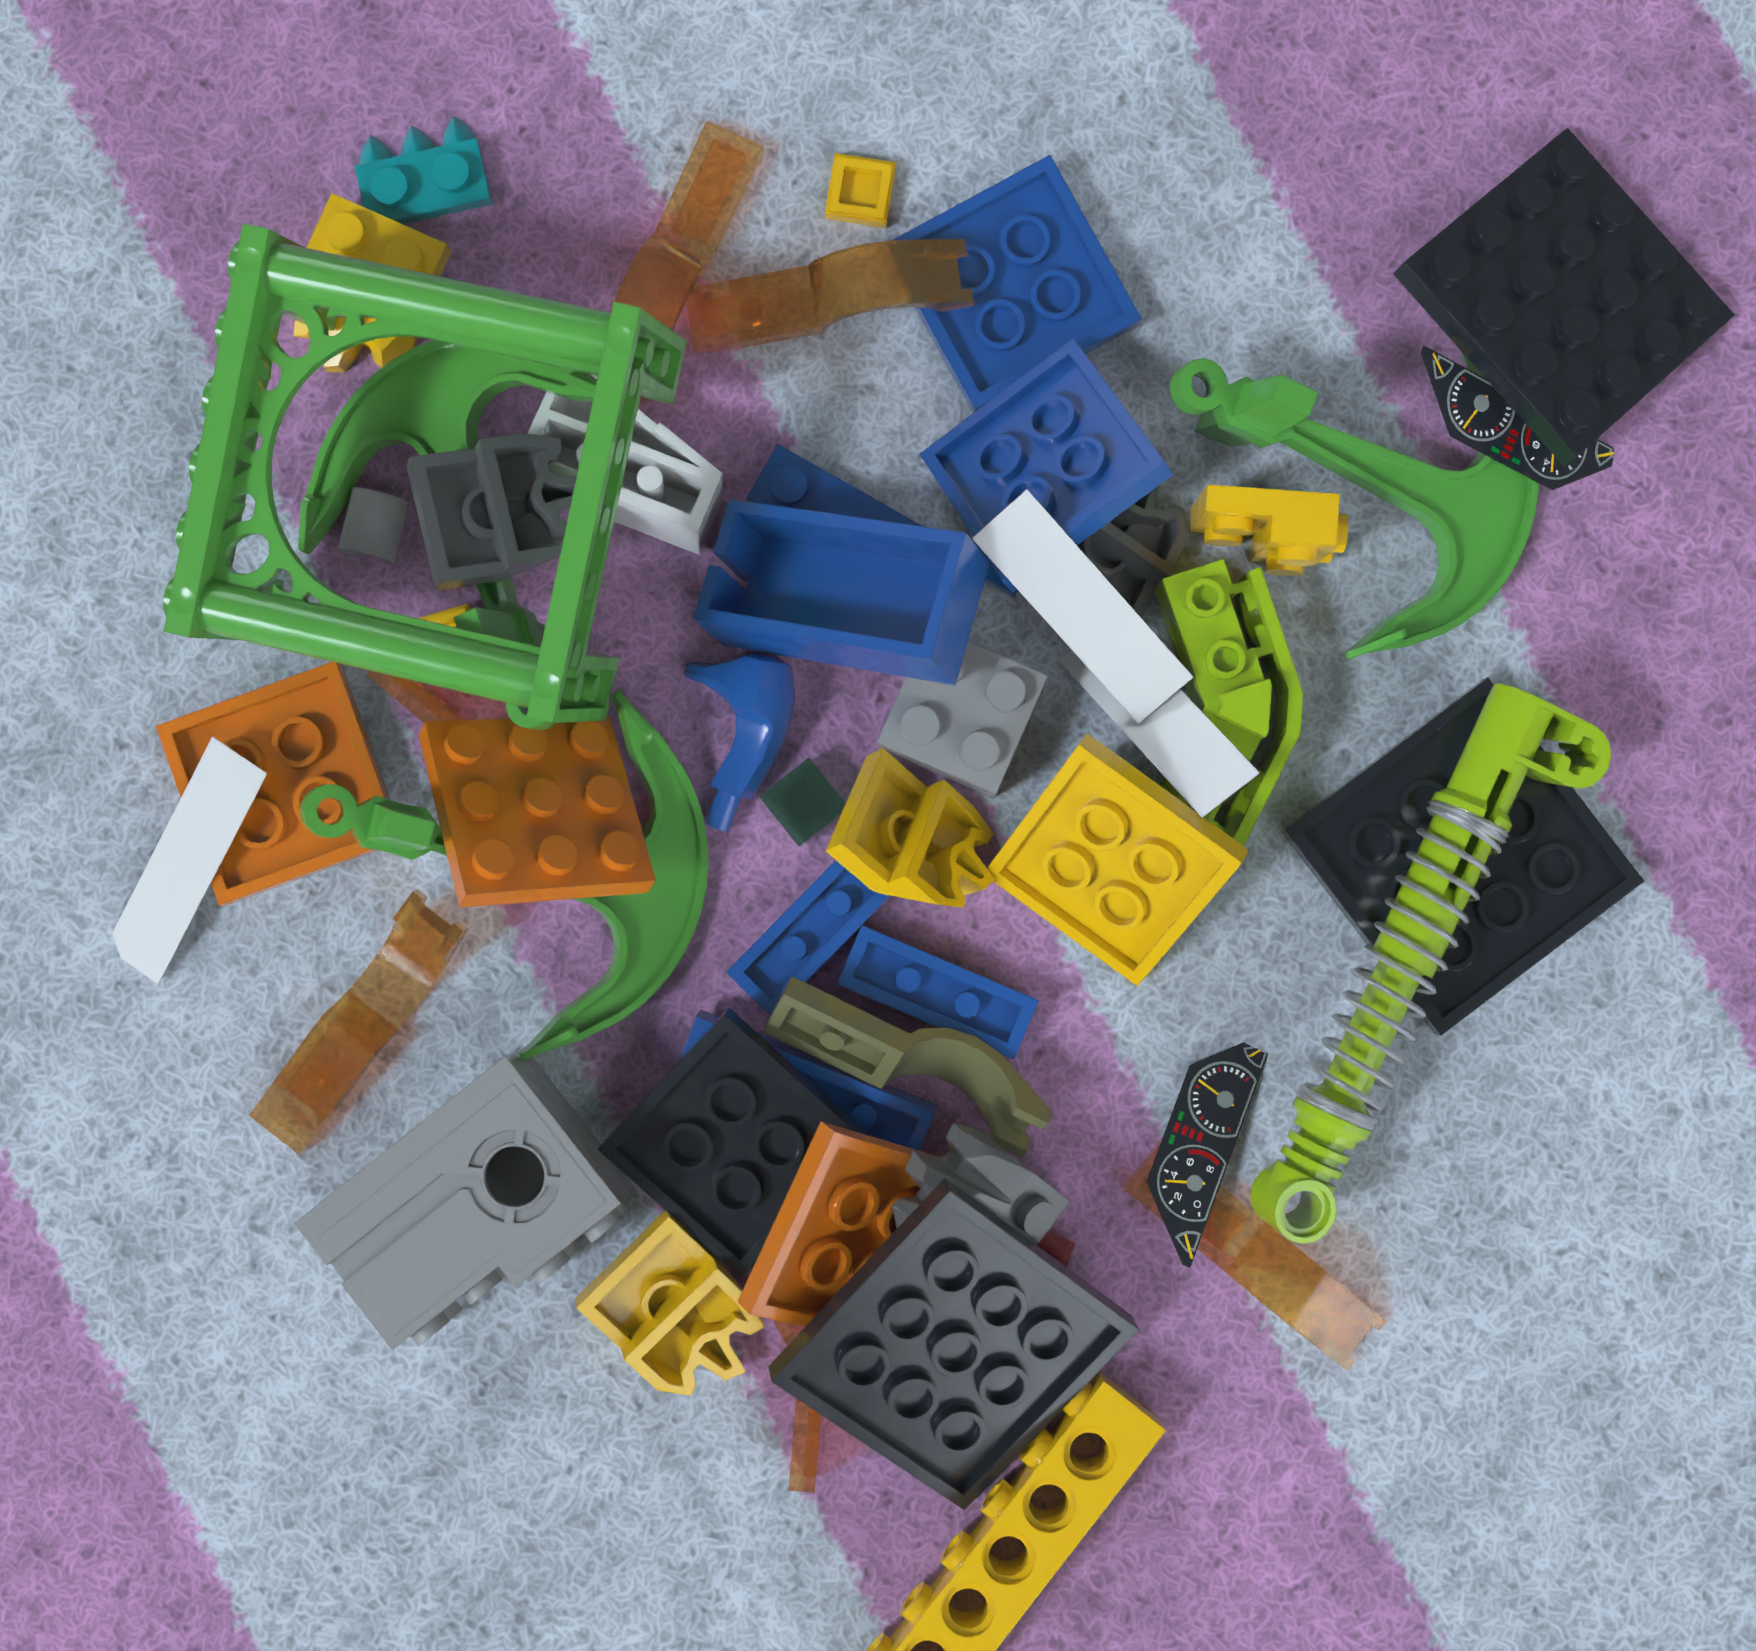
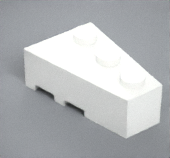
(665, 482)

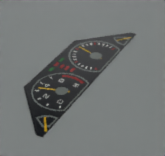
(1488, 424)
(1202, 1141)

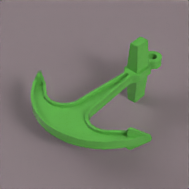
(435, 405)
(1473, 514)
(646, 928)

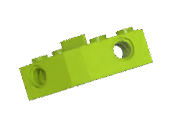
(1229, 678)

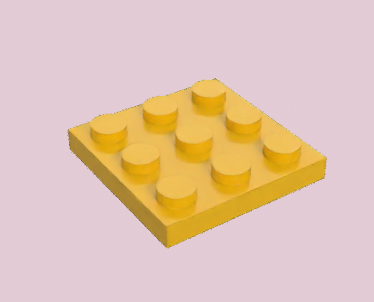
(1115, 860)

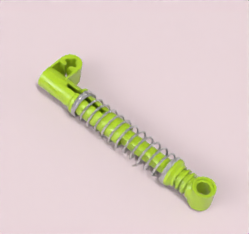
(1465, 826)

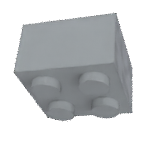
(965, 728)

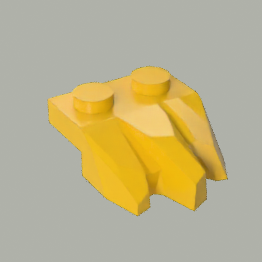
(368, 236)
(910, 836)
(669, 1307)

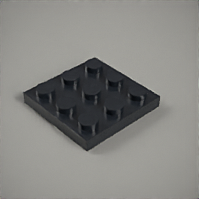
(724, 1138)

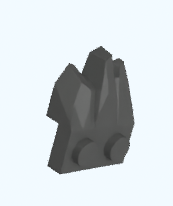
(490, 508)
(1138, 549)
(990, 1178)

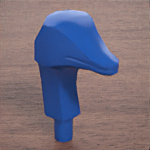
(763, 702)

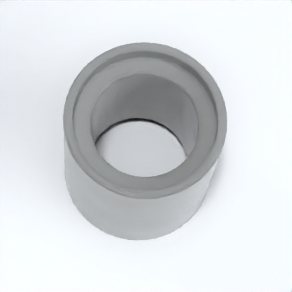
(373, 524)

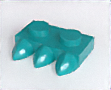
(424, 178)

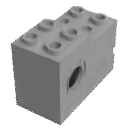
(466, 1198)

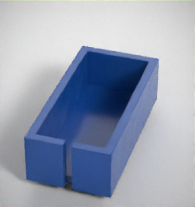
(843, 590)

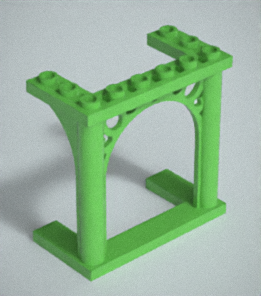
(278, 278)

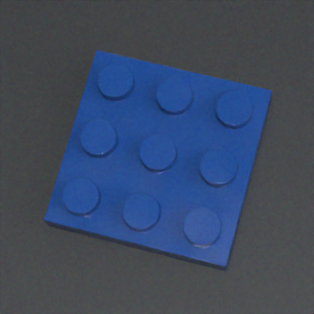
(1032, 280)
(1056, 437)

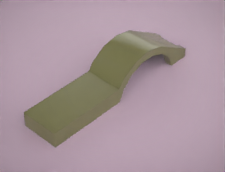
(882, 1052)

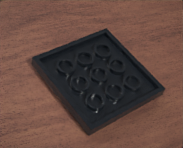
(1564, 296)
(1542, 886)
(953, 1345)

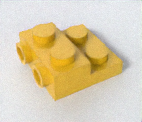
(1284, 525)

